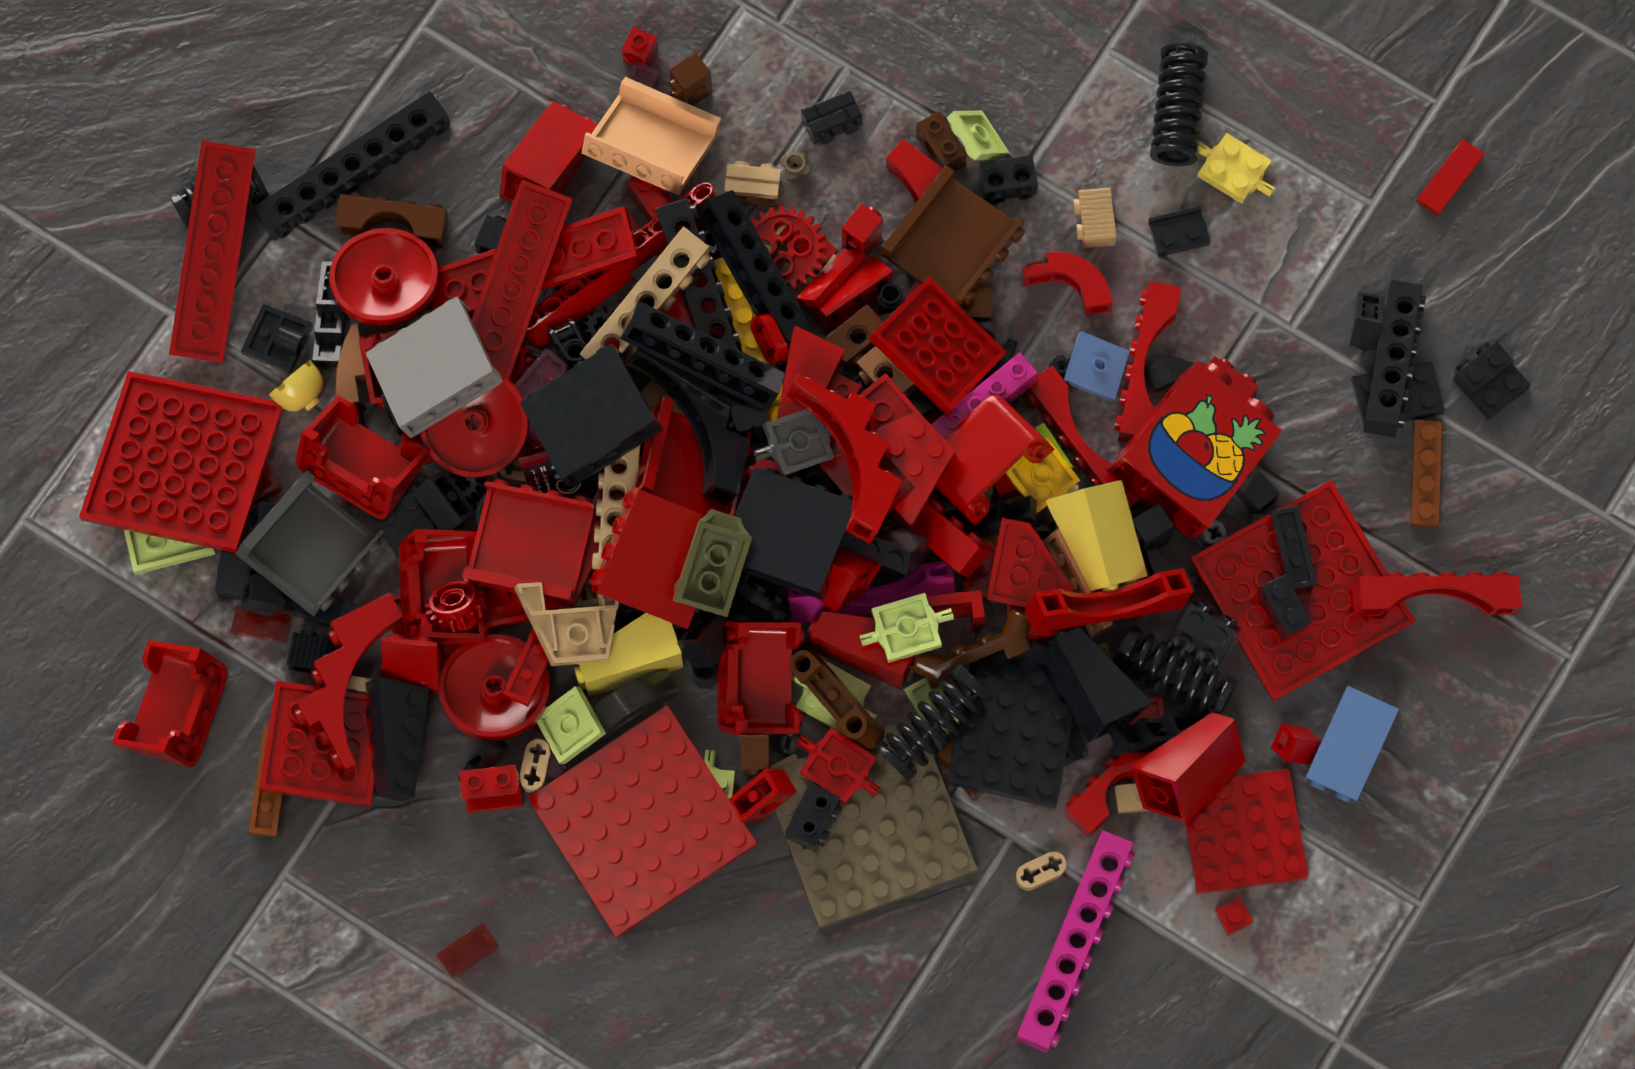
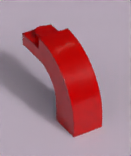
(1076, 273)

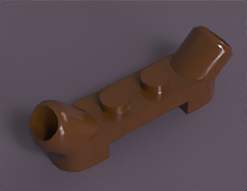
(1012, 639)
(835, 697)

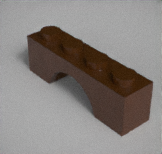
(360, 214)

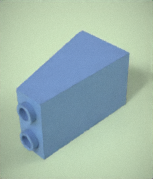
(1351, 744)

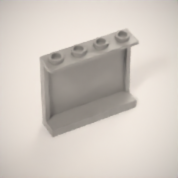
(433, 367)

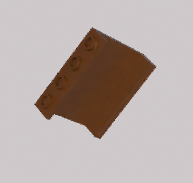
(952, 238)

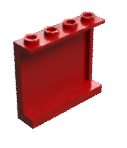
(674, 465)
(531, 540)
(648, 556)

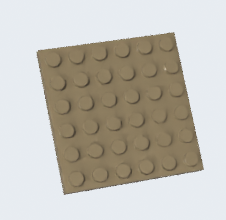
(882, 843)

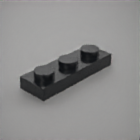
(1293, 547)

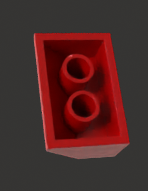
(852, 294)

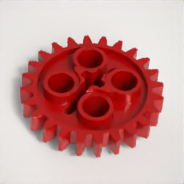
(801, 263)

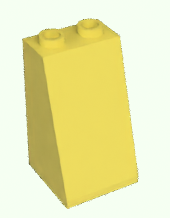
(1100, 535)
(635, 650)

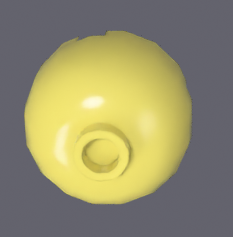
(299, 389)

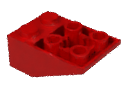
(412, 661)

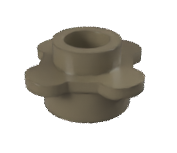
(794, 158)

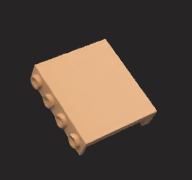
(652, 136)

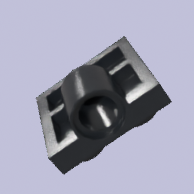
(277, 338)

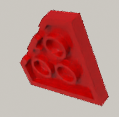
(1023, 566)

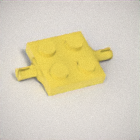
(1234, 168)

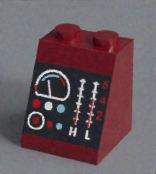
(542, 475)

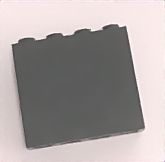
(308, 546)

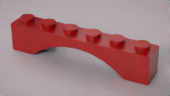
(1159, 312)
(1051, 399)
(1490, 594)
(1065, 609)

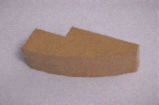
(350, 367)

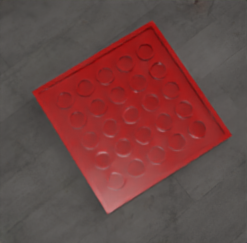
(182, 462)
(1339, 554)
(642, 821)

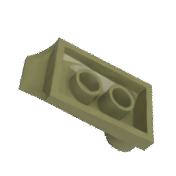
(713, 563)

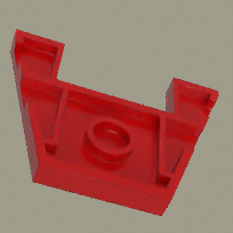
(919, 456)

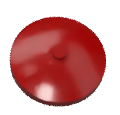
(383, 276)
(482, 434)
(474, 685)

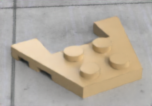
(572, 633)

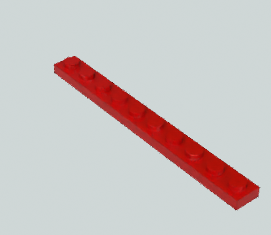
(533, 658)

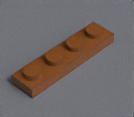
(1426, 474)
(265, 805)

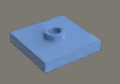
(1096, 366)

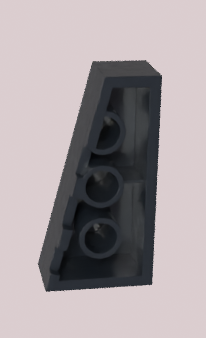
(396, 736)

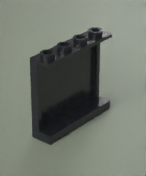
(590, 416)
(792, 530)

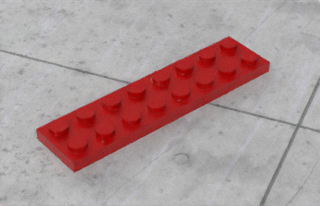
(212, 251)
(580, 251)
(518, 272)

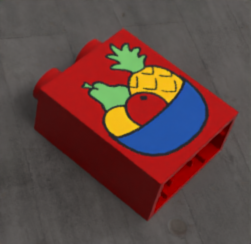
(1196, 448)

